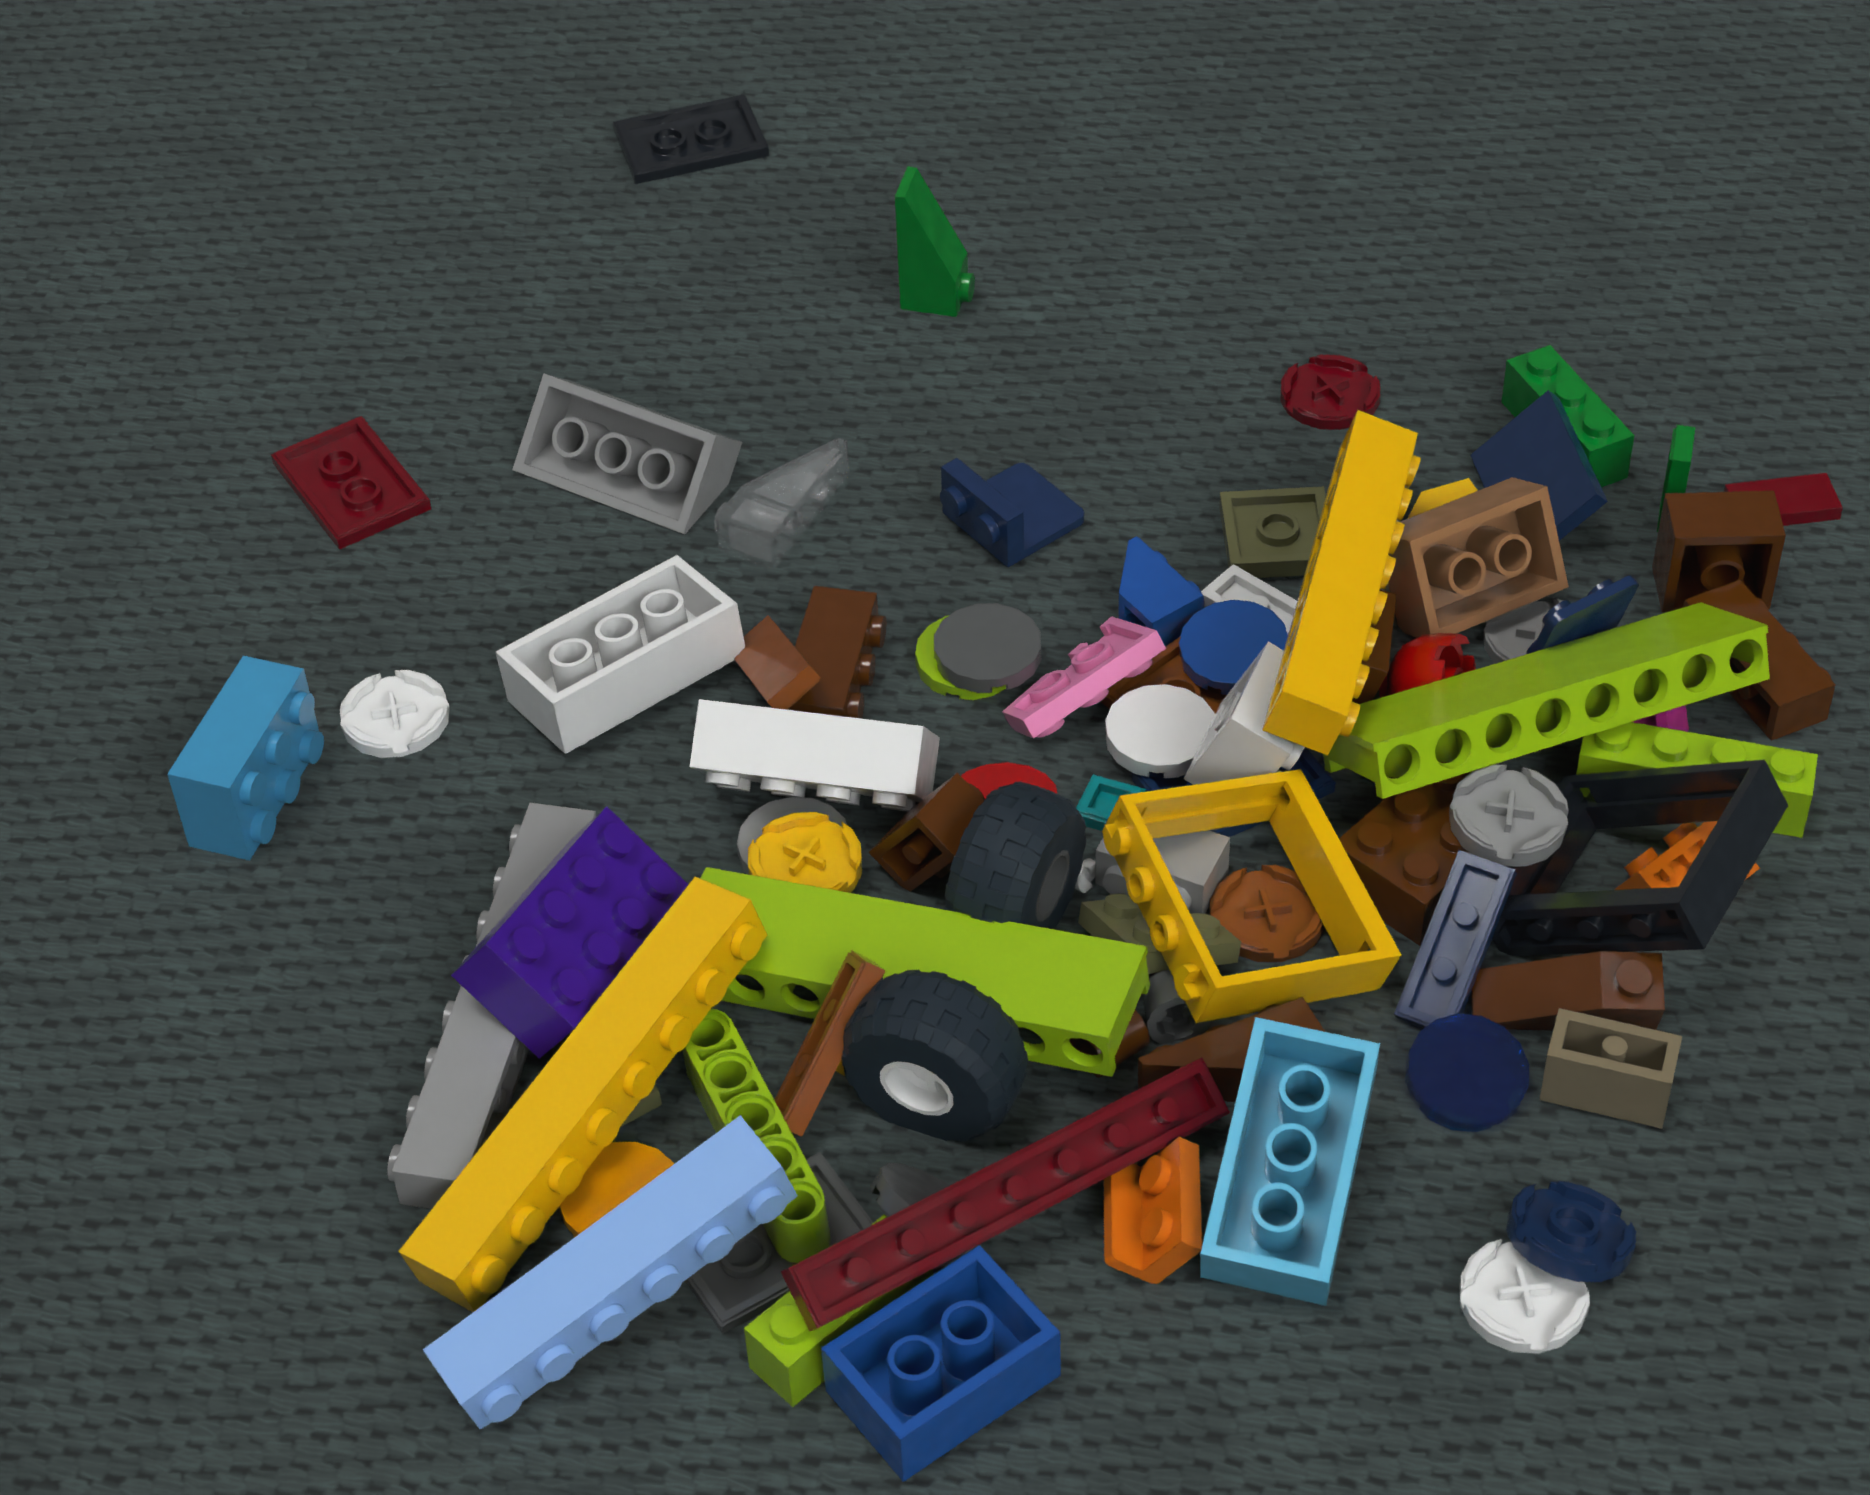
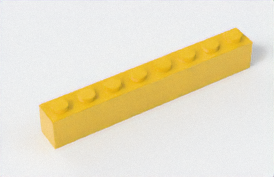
(1342, 586)
(584, 1095)

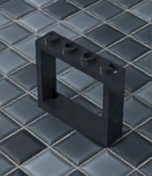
(1684, 917)

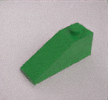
(929, 252)

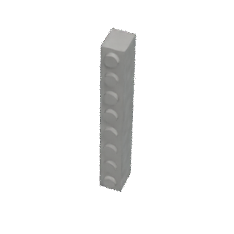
(477, 1058)

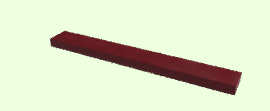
(1003, 1194)

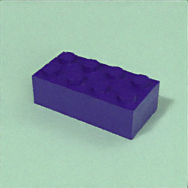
(570, 932)

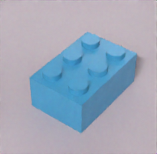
(246, 758)

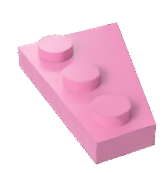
(1119, 654)

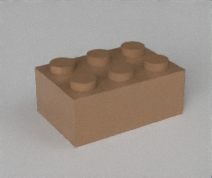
(1476, 559)

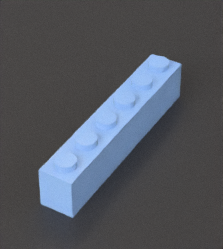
(611, 1273)

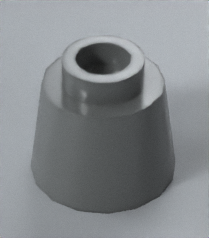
(1167, 1014)

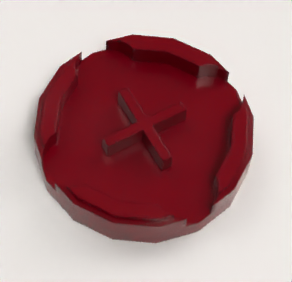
(1329, 391)

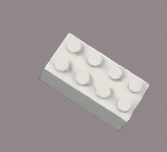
(621, 653)
(816, 752)

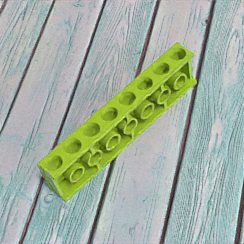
(1558, 690)
(1039, 975)

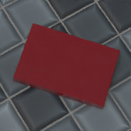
(350, 482)

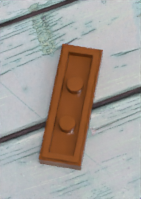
(775, 665)
(824, 1042)

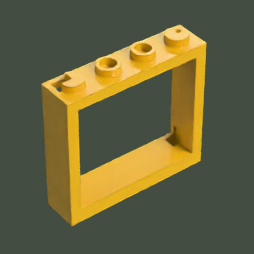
(1317, 859)

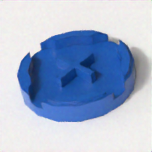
(1225, 640)

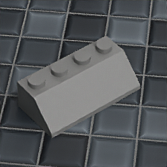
(624, 454)

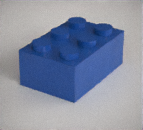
(941, 1362)

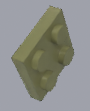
(1271, 529)

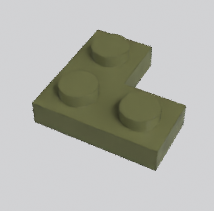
(1122, 921)

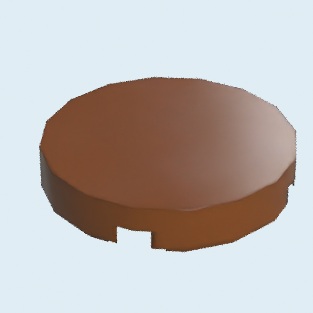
(1267, 913)

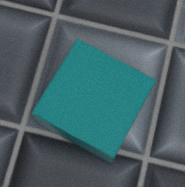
(1101, 798)

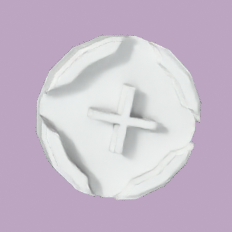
(394, 714)
(1157, 729)
(1518, 1302)

